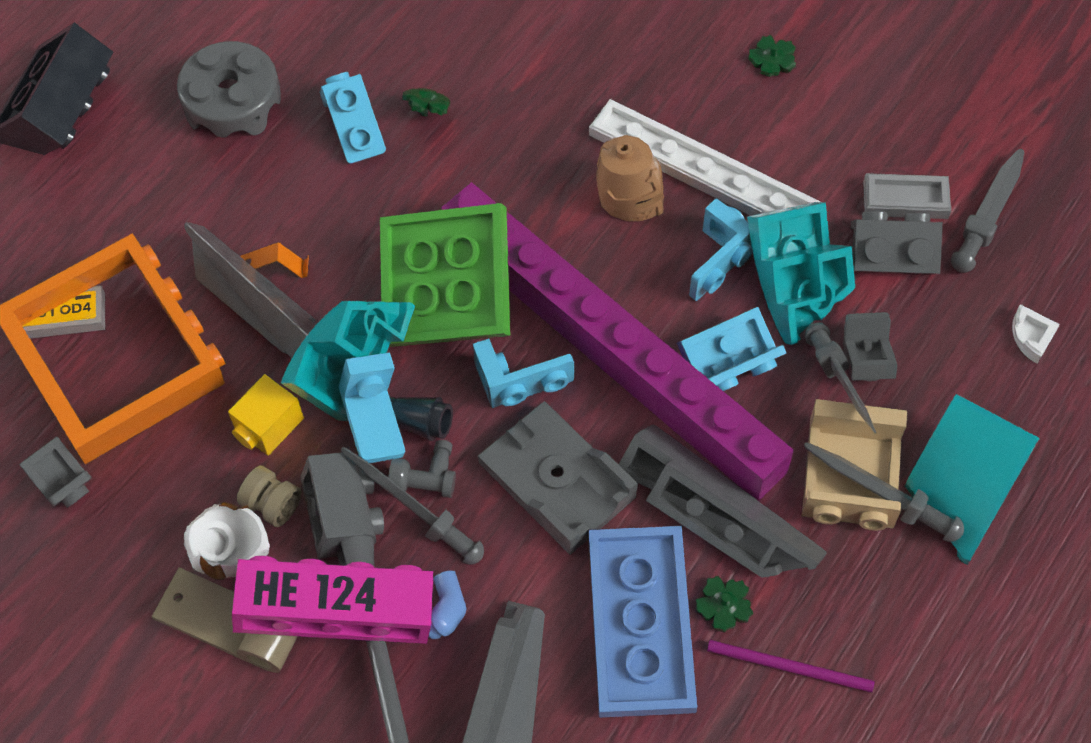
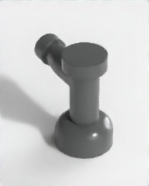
(438, 477)

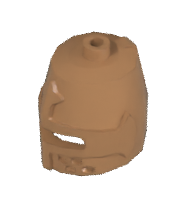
(627, 176)

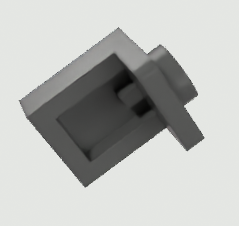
(868, 346)
(57, 474)

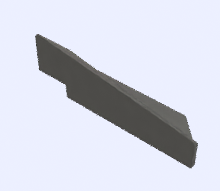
(248, 291)
(716, 506)
(509, 679)

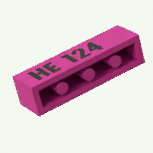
(332, 600)

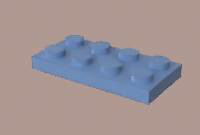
(641, 622)

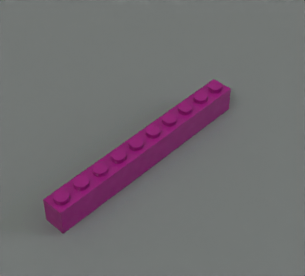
(639, 359)

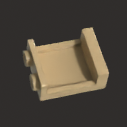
(841, 430)

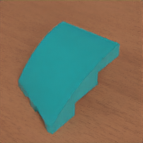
(799, 266)
(343, 333)
(970, 468)

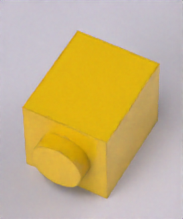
(265, 415)

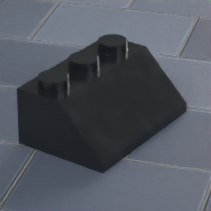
(54, 91)

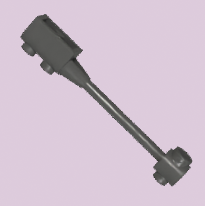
(348, 530)

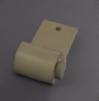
(207, 616)

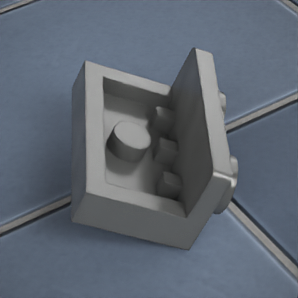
(897, 245)

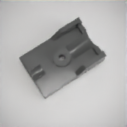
(567, 505)

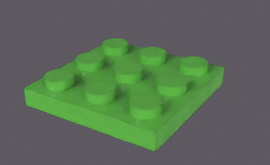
(451, 271)

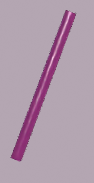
(791, 666)

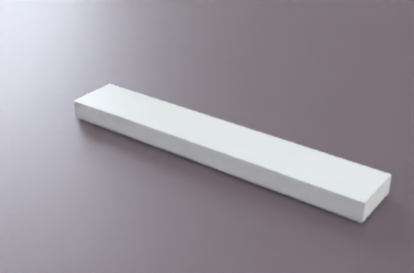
(698, 163)

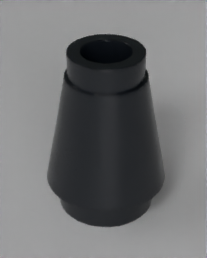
(423, 416)

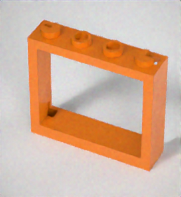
(151, 407)

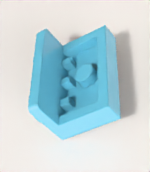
(732, 349)

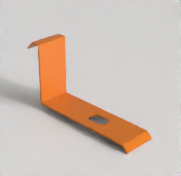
(278, 253)

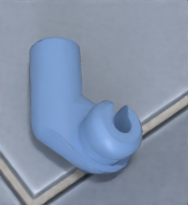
(450, 608)

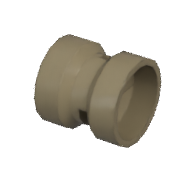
(269, 496)

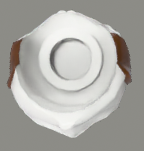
(222, 537)

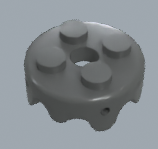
(233, 108)

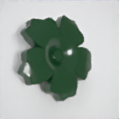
(772, 56)
(426, 101)
(724, 604)

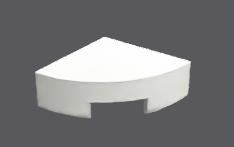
(1032, 332)

